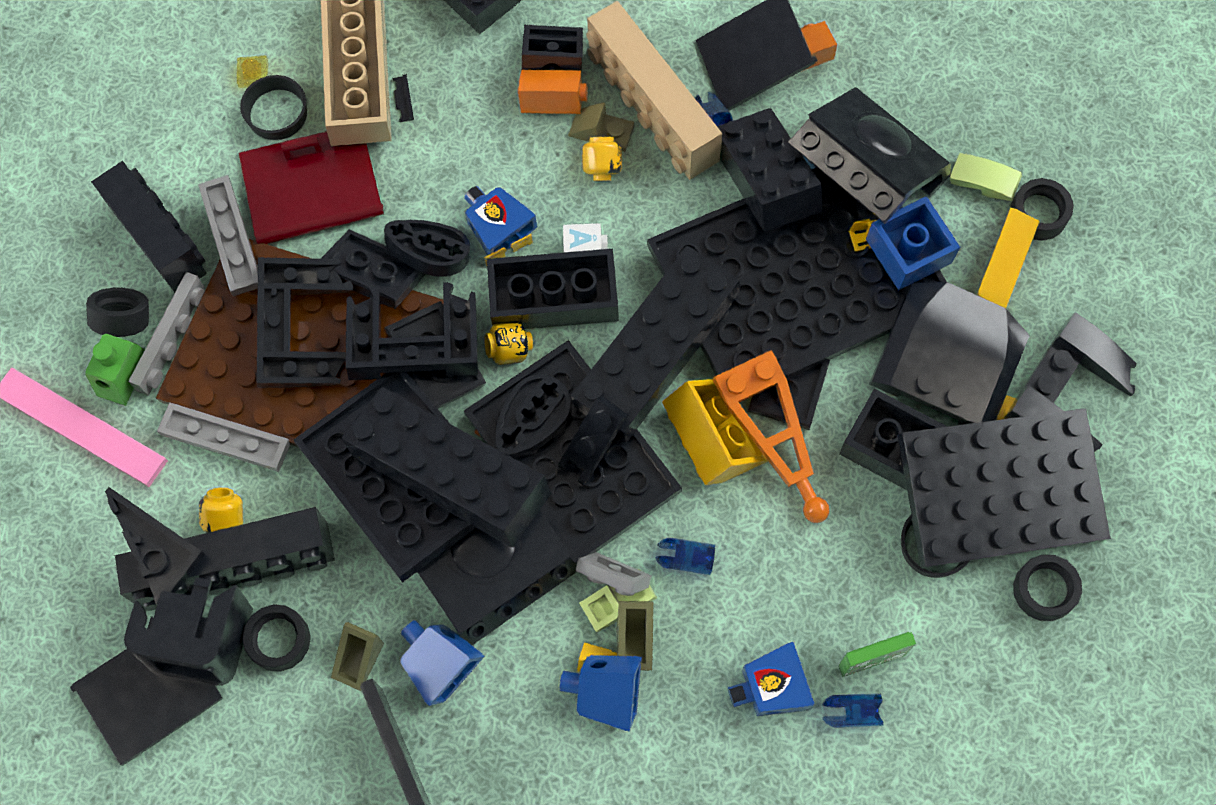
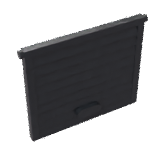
(755, 52)
(139, 706)

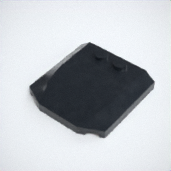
(951, 352)

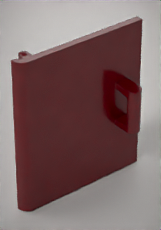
(308, 186)

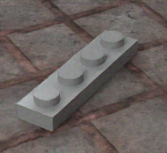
(230, 235)
(163, 342)
(224, 437)

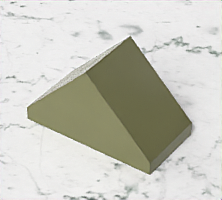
(636, 631)
(356, 655)

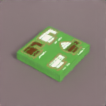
(876, 653)

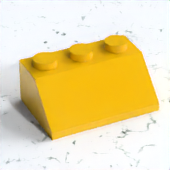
(711, 433)

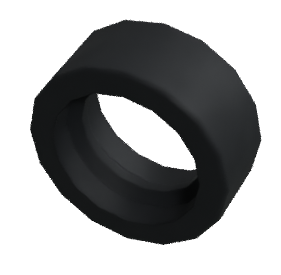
(1053, 191)
(117, 311)
(1062, 567)
(260, 618)

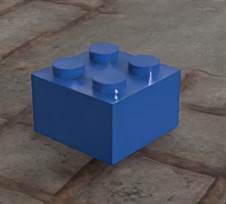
(913, 243)

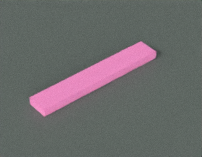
(81, 427)

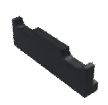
(403, 98)

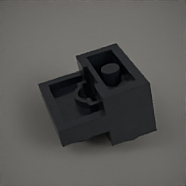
(552, 48)

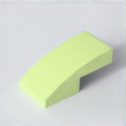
(987, 175)
(602, 606)

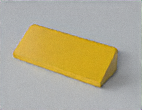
(1008, 257)

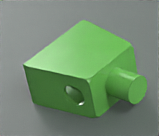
(113, 366)

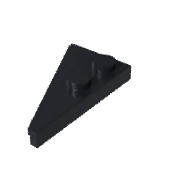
(161, 553)

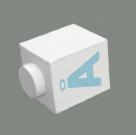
(583, 237)

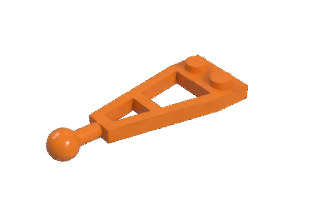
(755, 378)

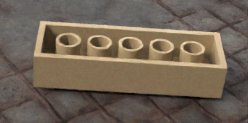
(355, 71)
(653, 91)

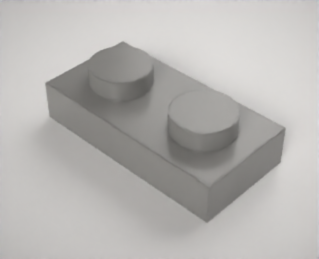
(613, 573)

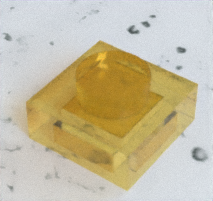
(251, 69)

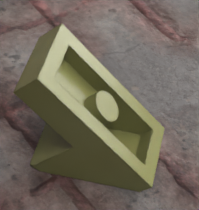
(596, 123)

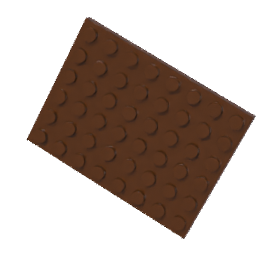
(219, 355)

